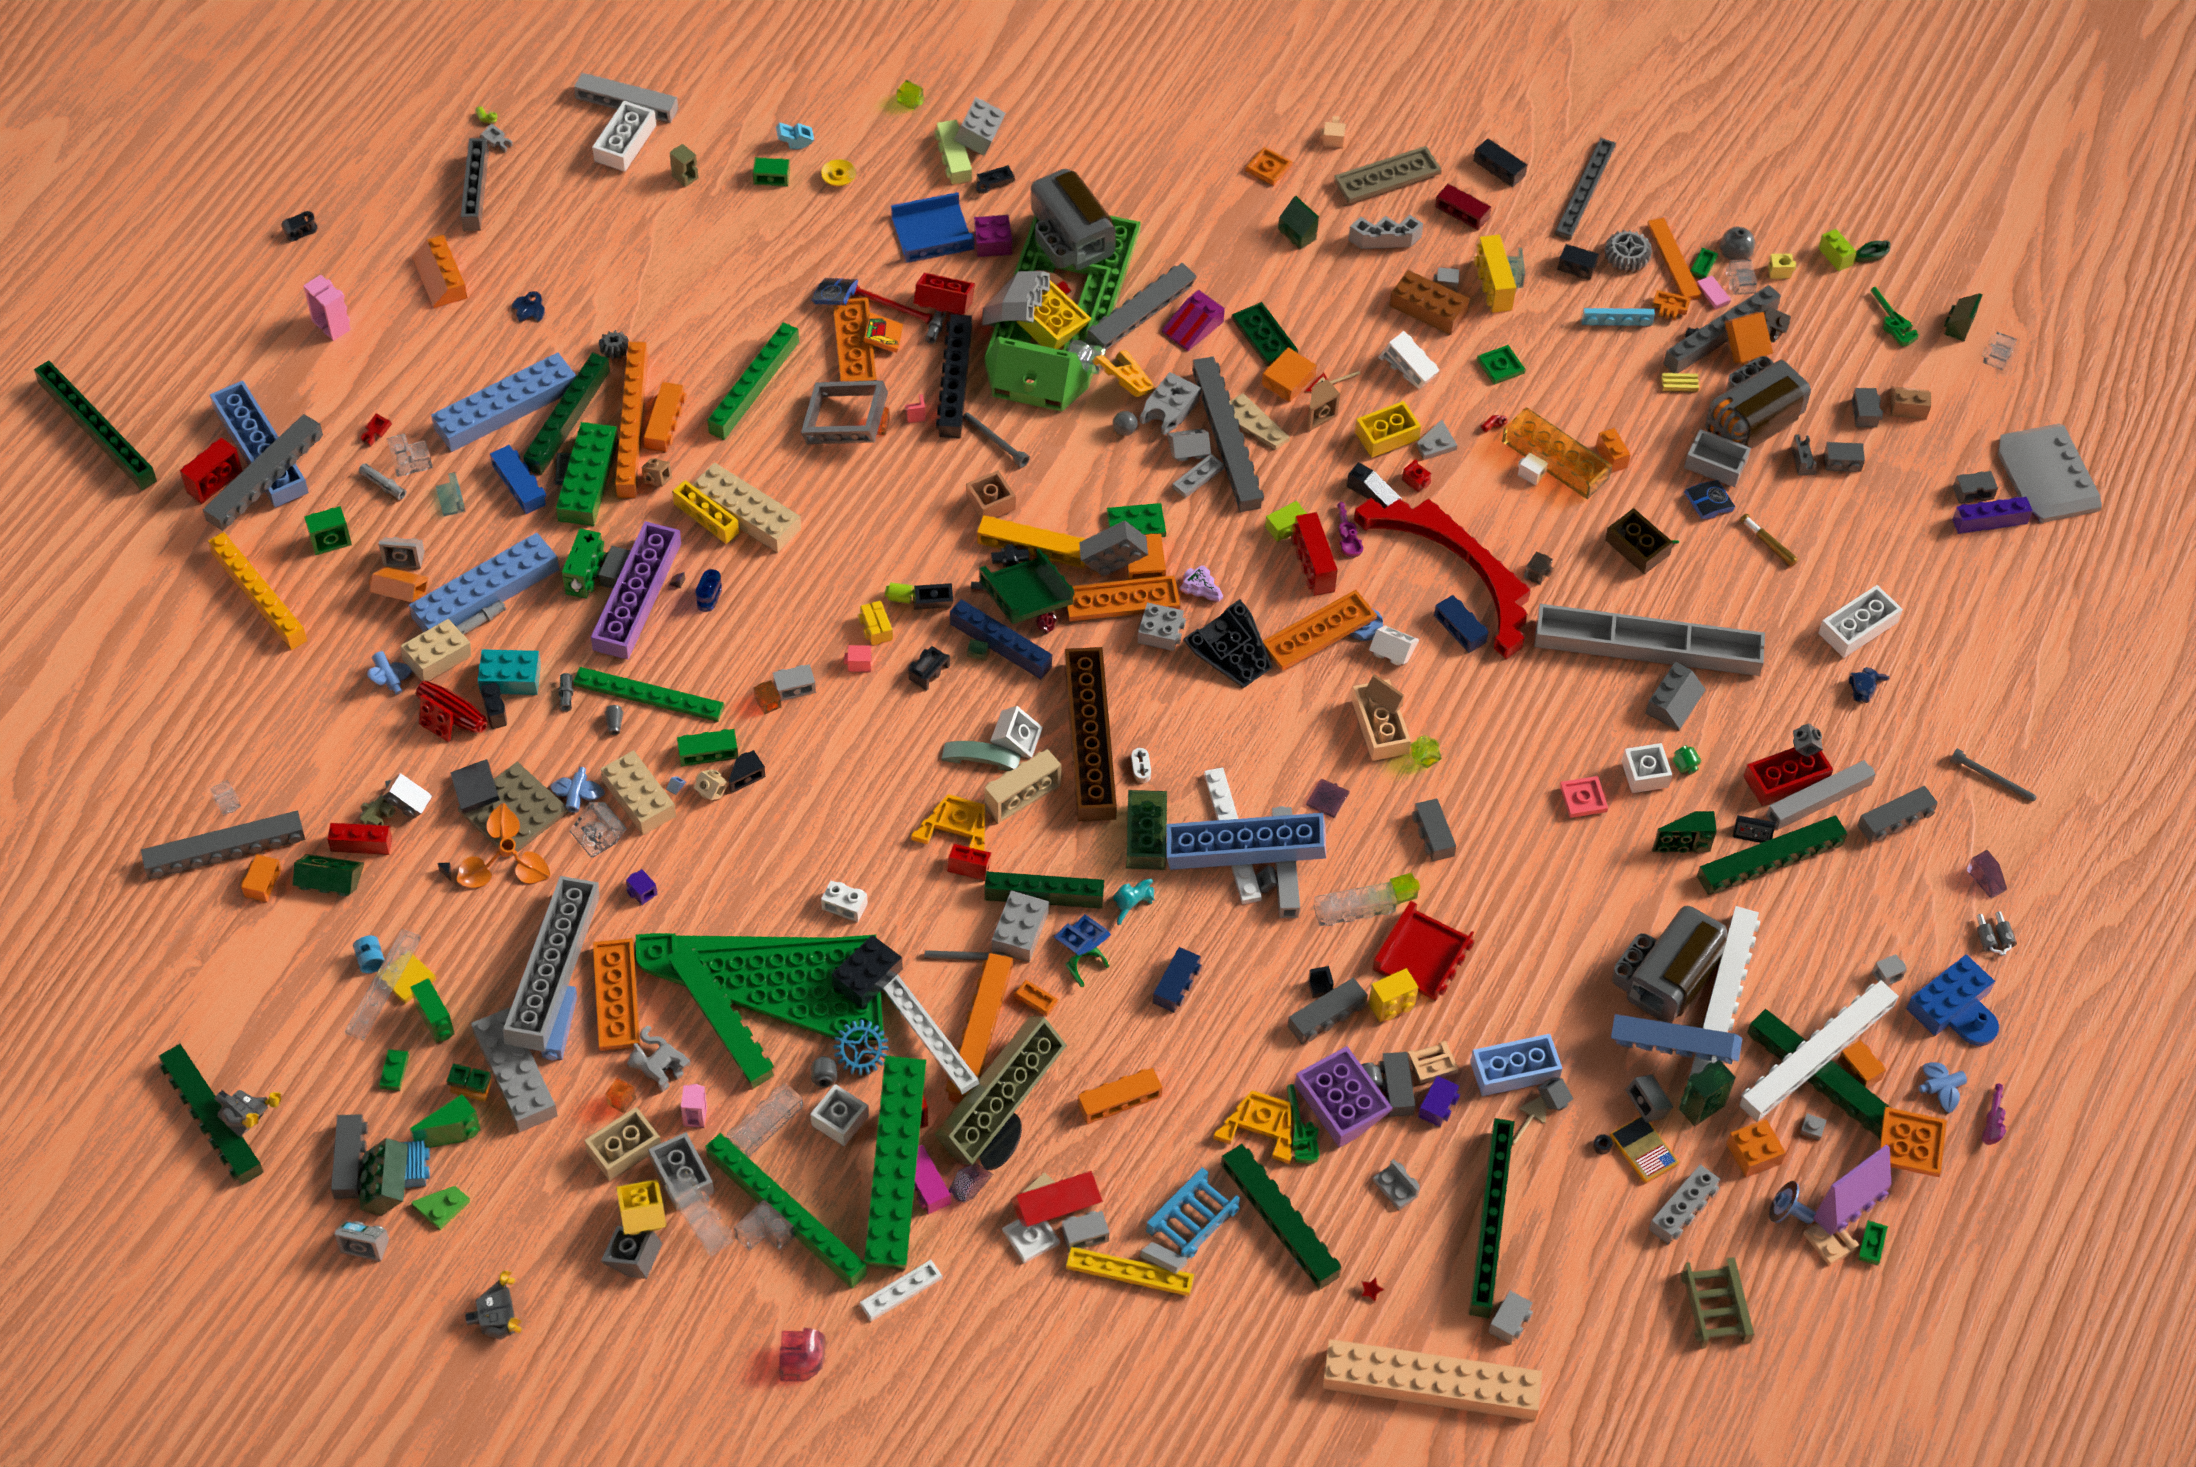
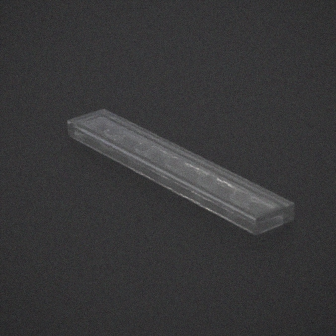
(382, 984)

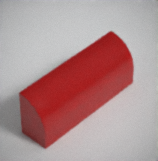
(1056, 1199)

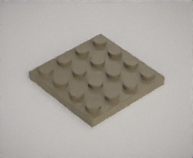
(527, 799)

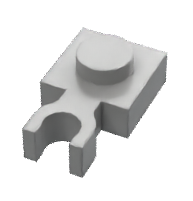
(496, 137)

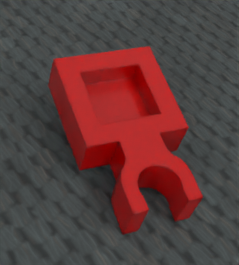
(376, 427)

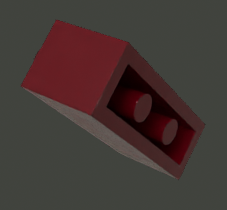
(1463, 206)

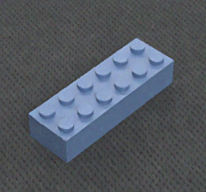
(1674, 1037)

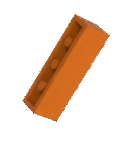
(664, 417)
(1119, 1095)

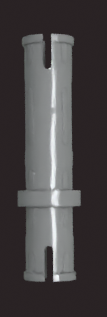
(388, 485)
(484, 615)

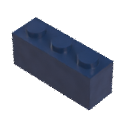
(1461, 623)
(1177, 980)

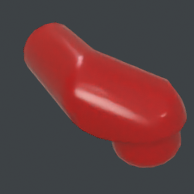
(1494, 421)

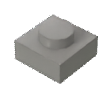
(1813, 1127)

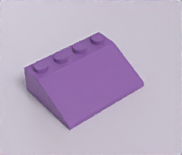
(1342, 1096)
(1855, 1193)

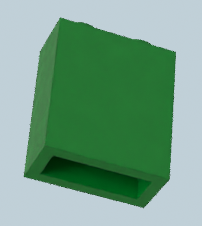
(432, 1010)

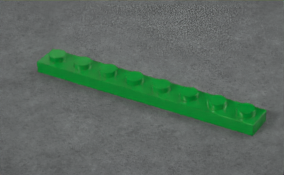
(648, 694)

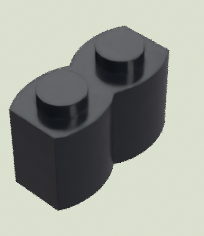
(494, 705)

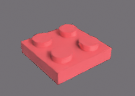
(1583, 796)

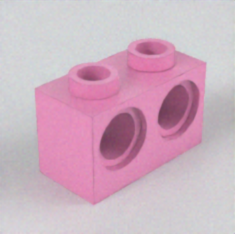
(694, 1105)

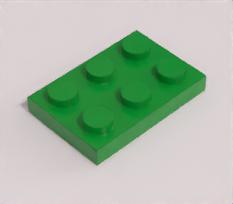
(1144, 518)

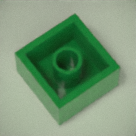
(328, 530)

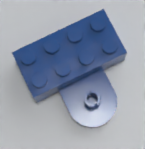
(1955, 1002)

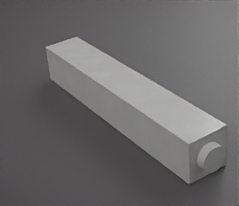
(1821, 794)
(1287, 879)

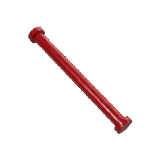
(892, 304)

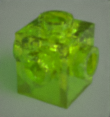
(1425, 751)

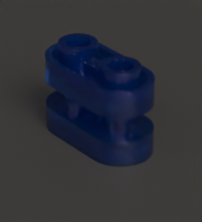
(708, 590)

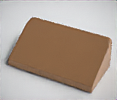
(1384, 694)

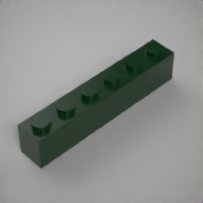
(1055, 889)

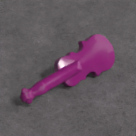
(1350, 544)
(1995, 1129)

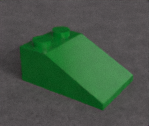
(448, 1125)

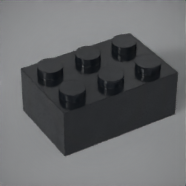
(867, 971)

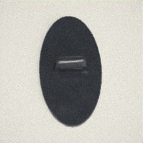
(1003, 1144)

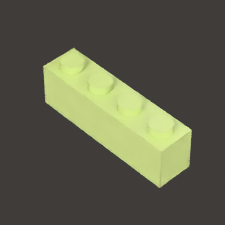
(953, 152)

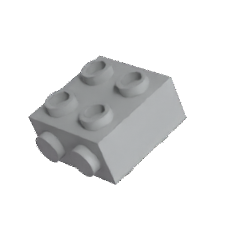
(1161, 626)

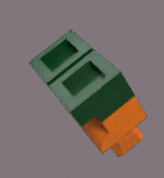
(469, 1082)

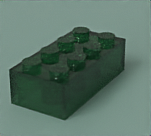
(1146, 829)

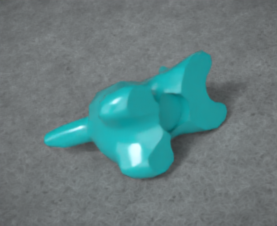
(1129, 896)

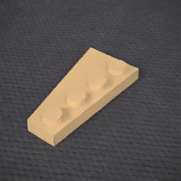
(1256, 422)

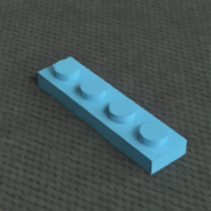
(1618, 316)

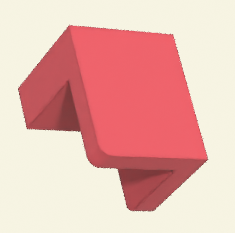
(916, 411)

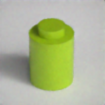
(899, 592)

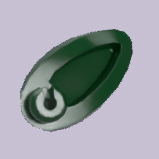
(1873, 251)

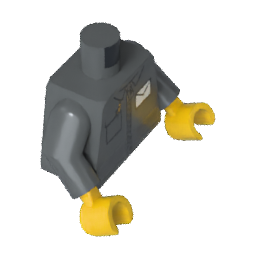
(244, 1111)
(496, 1310)

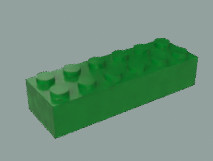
(587, 474)

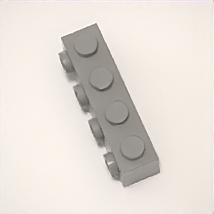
(1684, 1204)

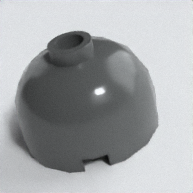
(1737, 243)

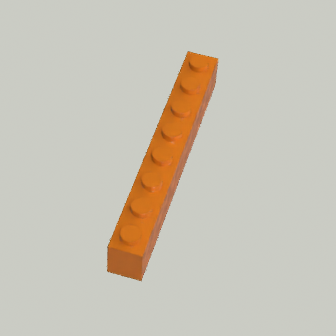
(983, 1017)

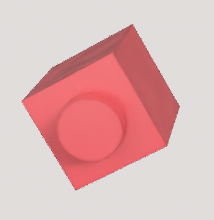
(858, 658)

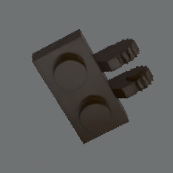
(1775, 320)

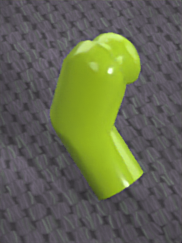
(487, 118)

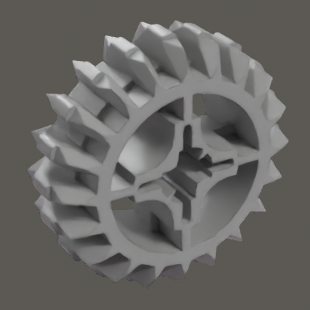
(1628, 250)

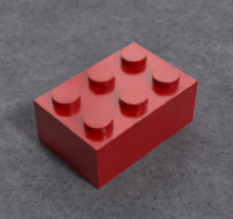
(944, 293)
(211, 470)

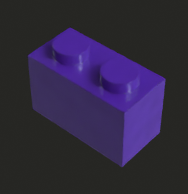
(1439, 1101)

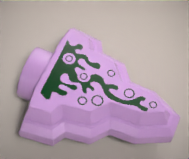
(1201, 583)

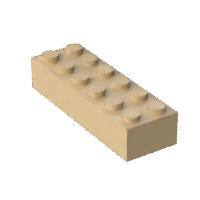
(755, 511)

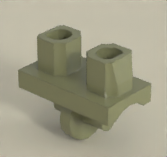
(375, 811)

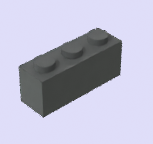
(1434, 830)
(1397, 1083)

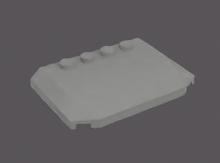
(2049, 472)

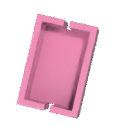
(327, 307)

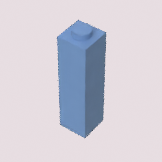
(559, 1035)

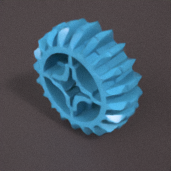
(855, 1064)

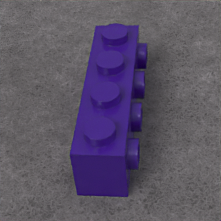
(1992, 515)

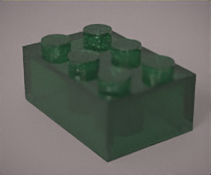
(1706, 1092)

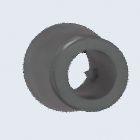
(614, 719)

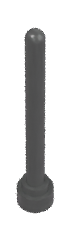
(1020, 458)
(1960, 758)

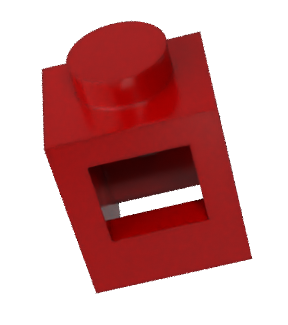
(1416, 476)

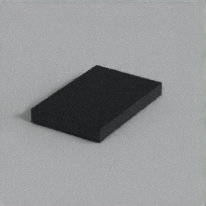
(475, 786)

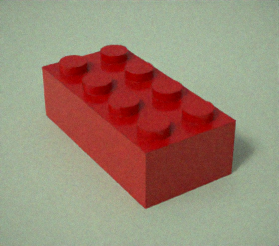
(1314, 554)
(1785, 774)

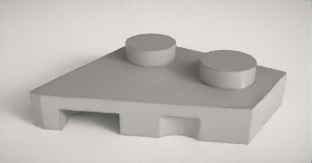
(1436, 442)

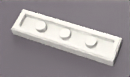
(900, 1290)

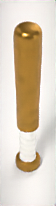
(1770, 541)

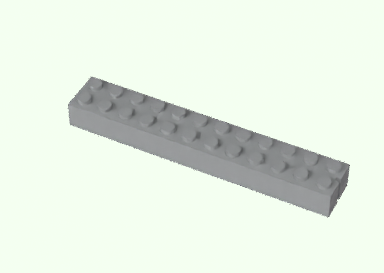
(1650, 639)

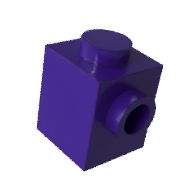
(641, 887)

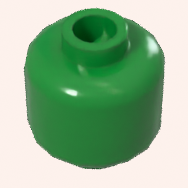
(1687, 760)

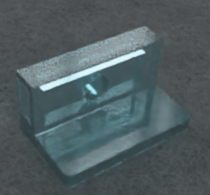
(1517, 267)
(450, 496)

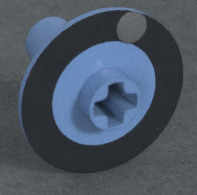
(1786, 1202)

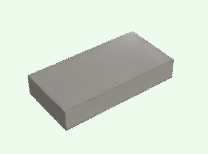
(1163, 1257)

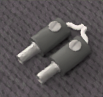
(1988, 938)

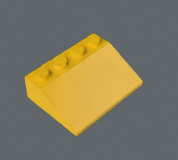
(1056, 319)

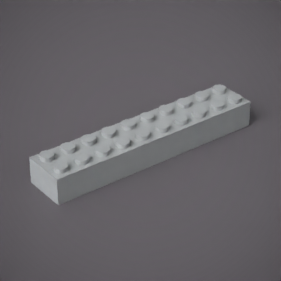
(551, 964)

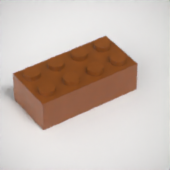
(1429, 302)

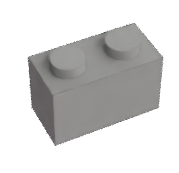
(794, 682)
(1085, 1230)
(1510, 1317)

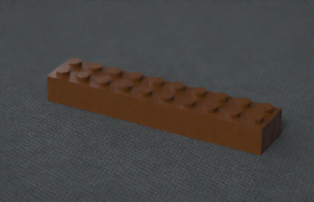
(1090, 734)

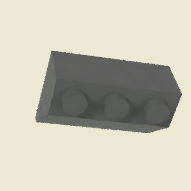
(1676, 697)

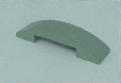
(981, 752)

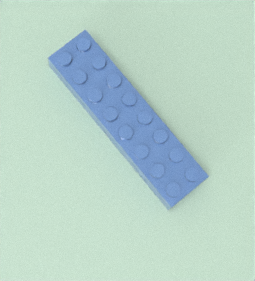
(503, 402)
(253, 436)
(486, 584)
(1246, 841)

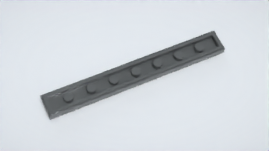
(1585, 189)

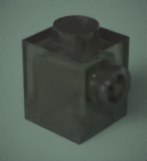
(1539, 568)

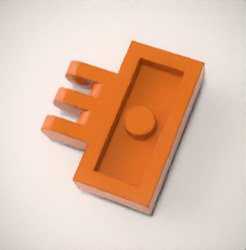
(1671, 304)

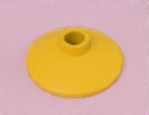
(838, 172)

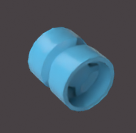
(368, 954)

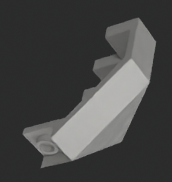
(1017, 298)

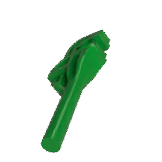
(1895, 323)
(1303, 1135)

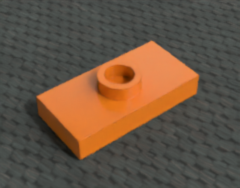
(1036, 998)

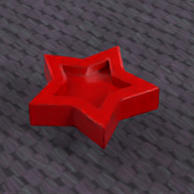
(1371, 1289)

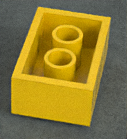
(1387, 429)
(641, 1207)

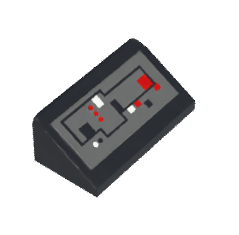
(1753, 829)

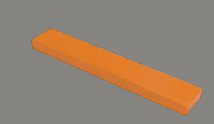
(1673, 258)

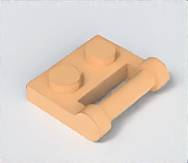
(1436, 1066)
(1828, 1246)

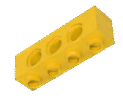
(705, 511)

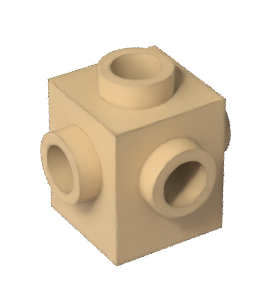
(710, 784)

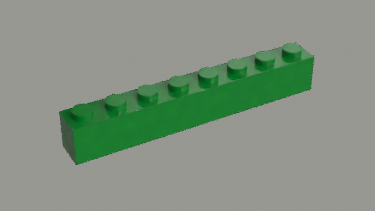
(753, 381)
(720, 1015)

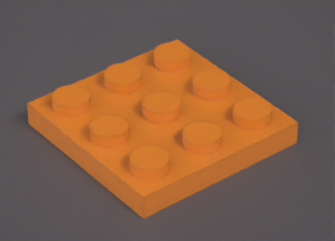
(1914, 1141)

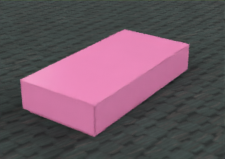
(1713, 292)

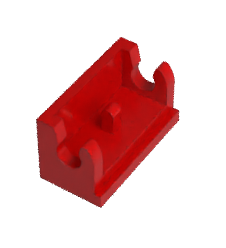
(968, 862)

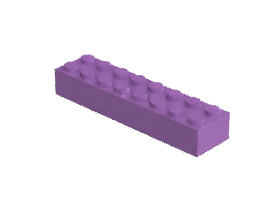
(636, 590)

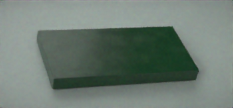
(1263, 332)

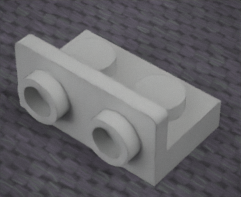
(1397, 1185)

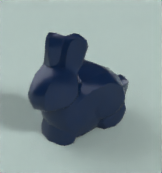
(1864, 683)

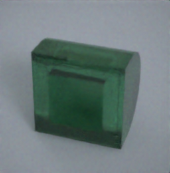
(978, 650)

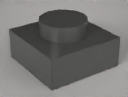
(1266, 879)

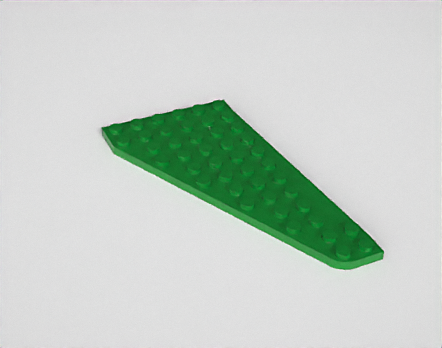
(773, 976)

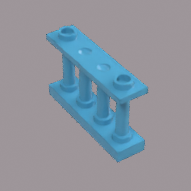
(1186, 1196)

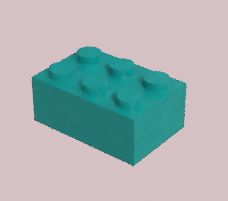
(511, 670)

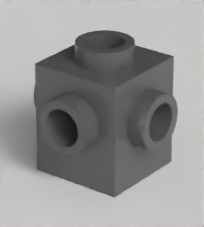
(1807, 740)

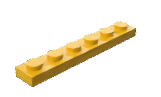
(1129, 1271)

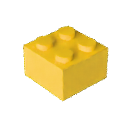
(1393, 995)

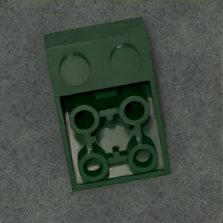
(1687, 834)

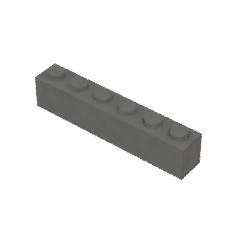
(474, 184)

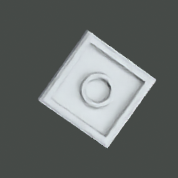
(1030, 1240)

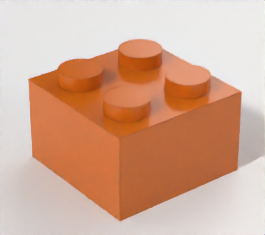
(1756, 1148)

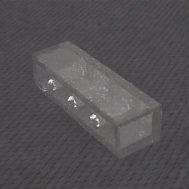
(1355, 904)
(765, 1119)
(698, 1213)

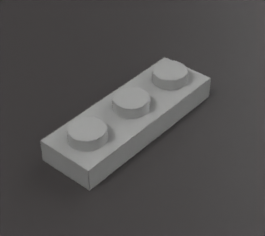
(1198, 476)

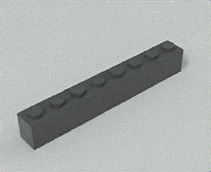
(1141, 307)
(1715, 333)
(263, 472)
(222, 844)

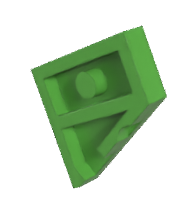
(441, 1206)

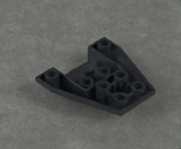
(1232, 645)

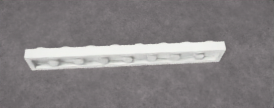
(1225, 810)
(930, 1035)

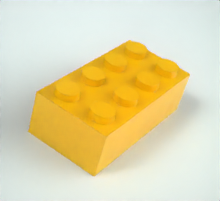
(1495, 273)

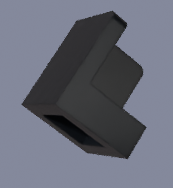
(1320, 981)

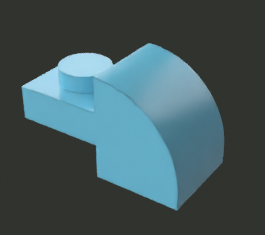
(797, 136)

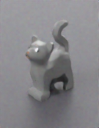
(661, 1060)

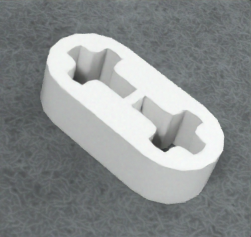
(1145, 765)

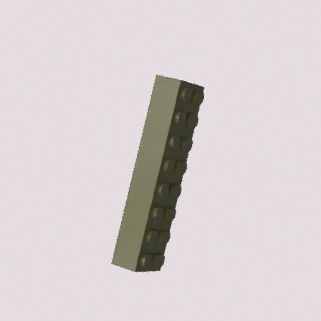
(1000, 1090)

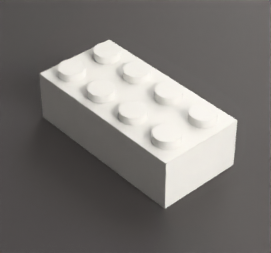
(624, 136)
(1860, 621)

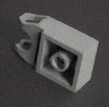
(1171, 402)

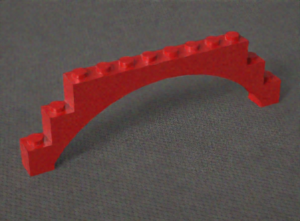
(1433, 523)

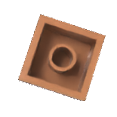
(990, 495)

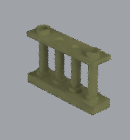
(1733, 1290)

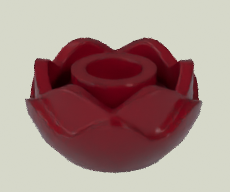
(1046, 622)

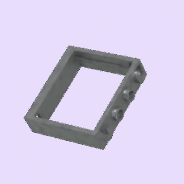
(844, 434)

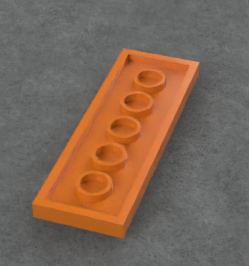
(854, 355)
(1122, 597)
(1319, 630)
(616, 994)

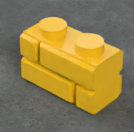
(876, 623)

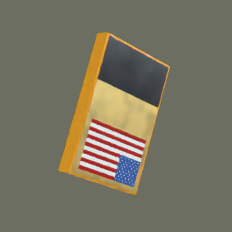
(1644, 1149)

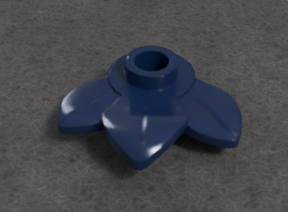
(528, 308)

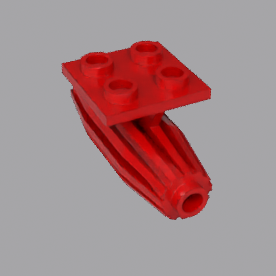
(443, 708)

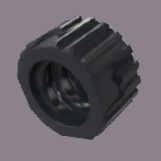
(1601, 1149)

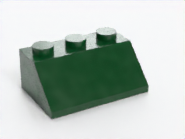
(327, 874)

